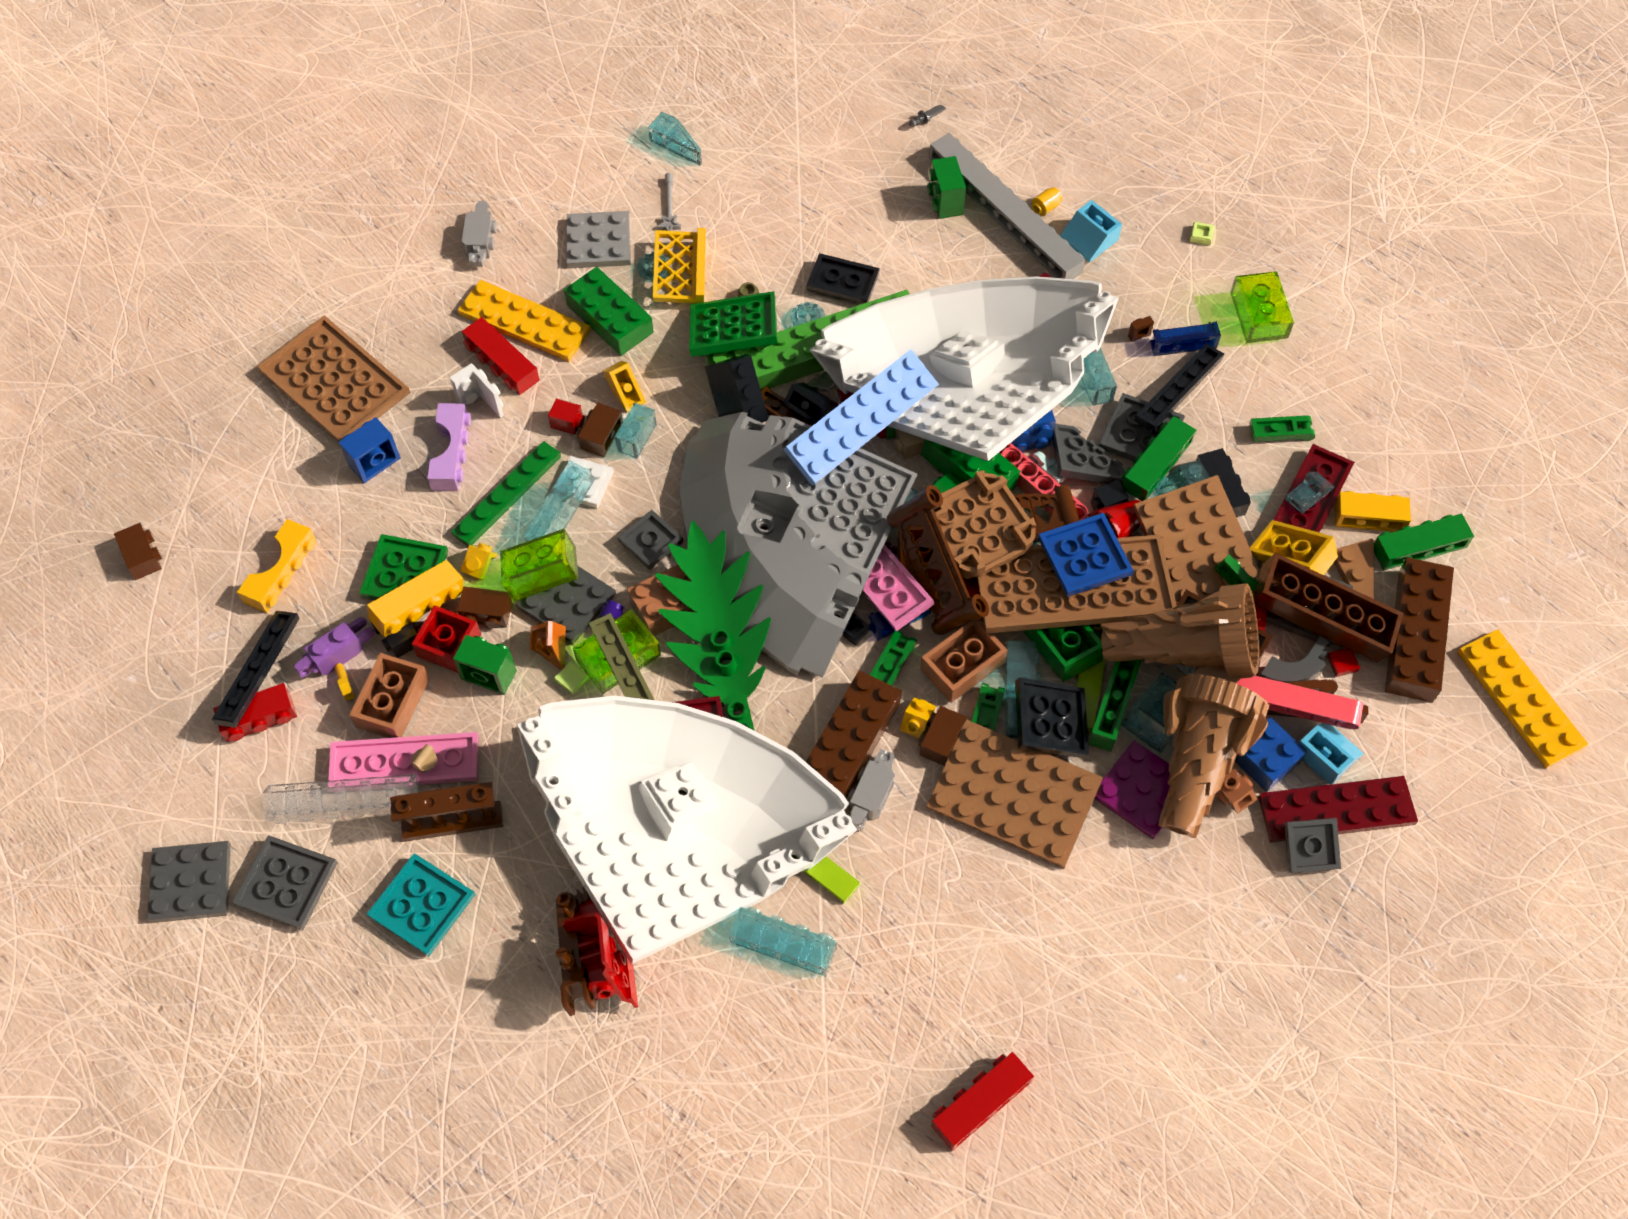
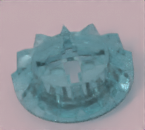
(644, 269)
(800, 312)

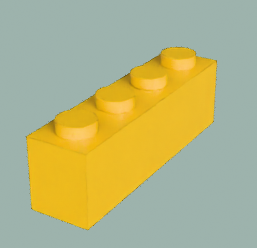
(415, 598)

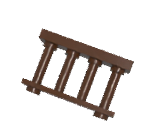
(446, 811)

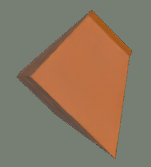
(549, 642)

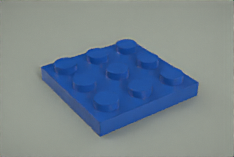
(1085, 554)

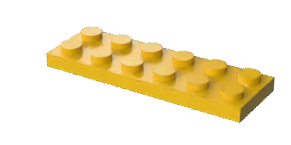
(525, 320)
(1522, 698)

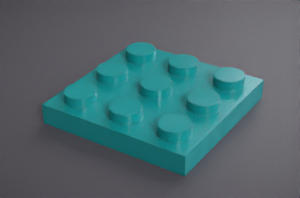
(421, 904)

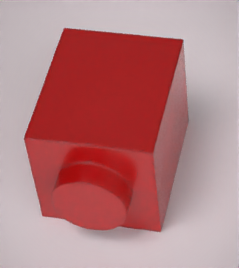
(566, 416)

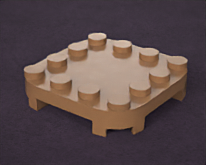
(984, 524)

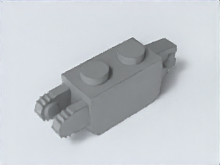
(478, 234)
(873, 789)

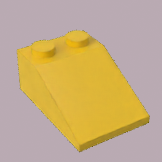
(1298, 544)

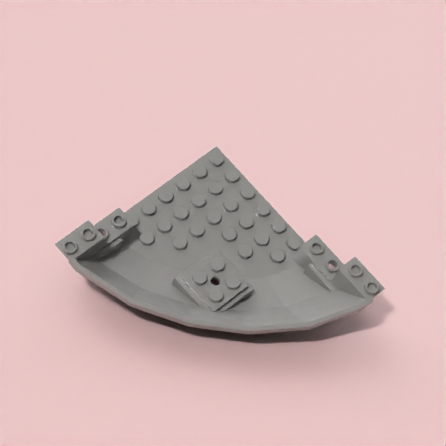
(817, 536)

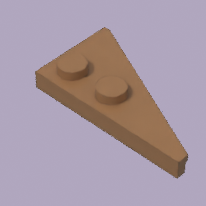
(1357, 566)

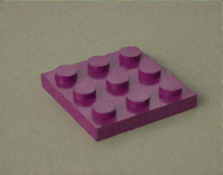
(1136, 788)

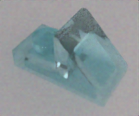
(1309, 491)

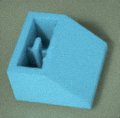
(1091, 231)
(1329, 752)

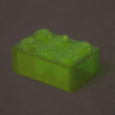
(1262, 307)
(538, 564)
(639, 640)

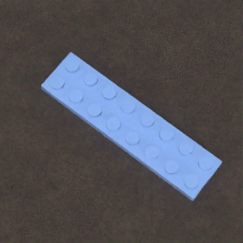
(860, 417)

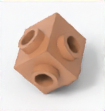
(1236, 791)

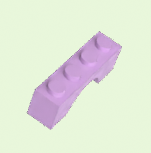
(446, 470)

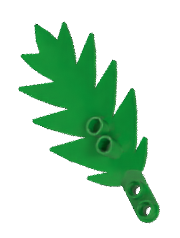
(724, 656)

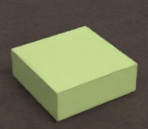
(1201, 233)
(571, 678)

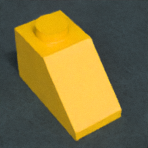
(624, 385)

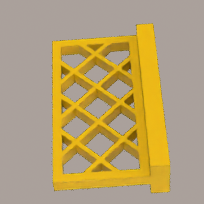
(698, 266)

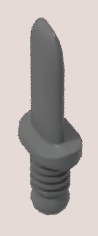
(925, 116)

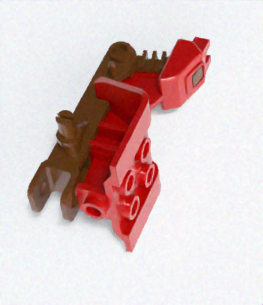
(589, 956)

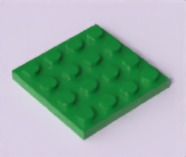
(733, 324)

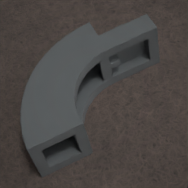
(1302, 670)

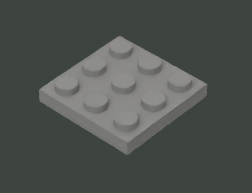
(598, 239)

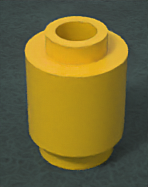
(1046, 201)

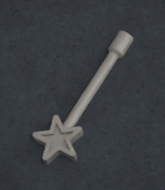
(669, 223)

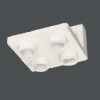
(473, 383)

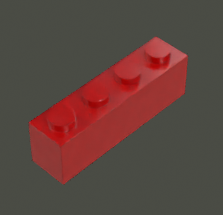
(500, 356)
(982, 1101)

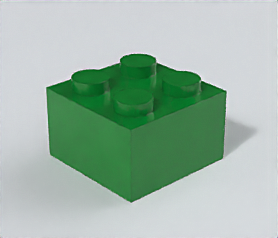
(946, 187)
(485, 664)

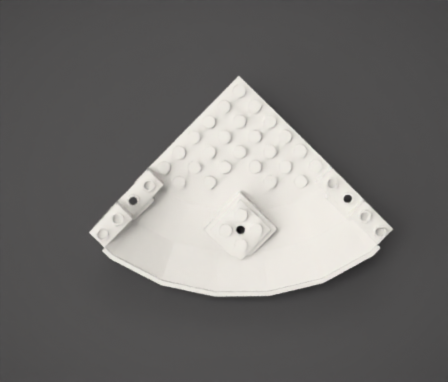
(992, 345)
(666, 859)

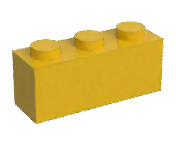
(1372, 511)

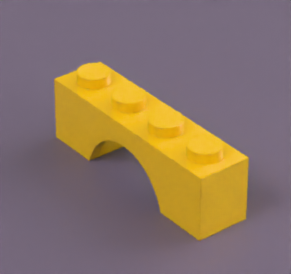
(263, 589)

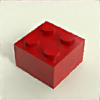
(442, 636)

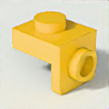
(478, 560)
(917, 717)

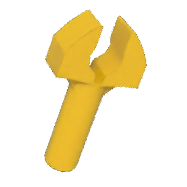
(343, 682)

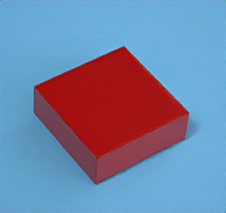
(1343, 662)

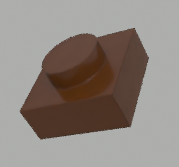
(1140, 328)

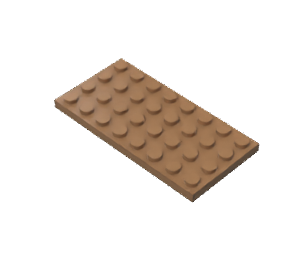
(1030, 597)

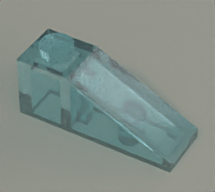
(673, 136)

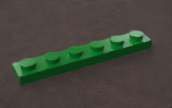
(506, 494)

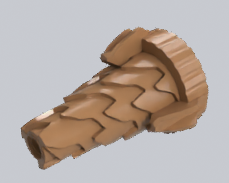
(1210, 634)
(1211, 726)

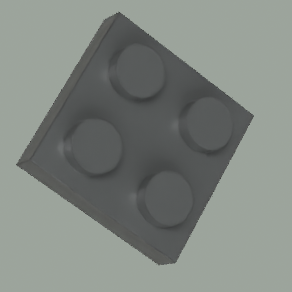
(650, 539)
(1312, 845)

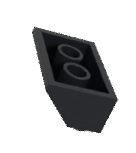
(736, 388)

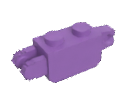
(334, 648)

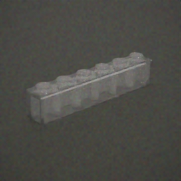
(335, 798)

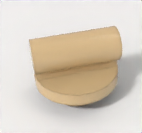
(424, 759)

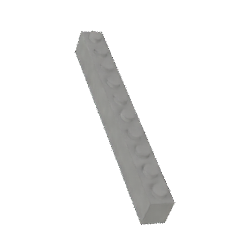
(1011, 211)

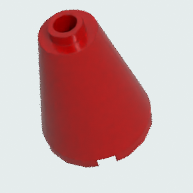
(1120, 517)

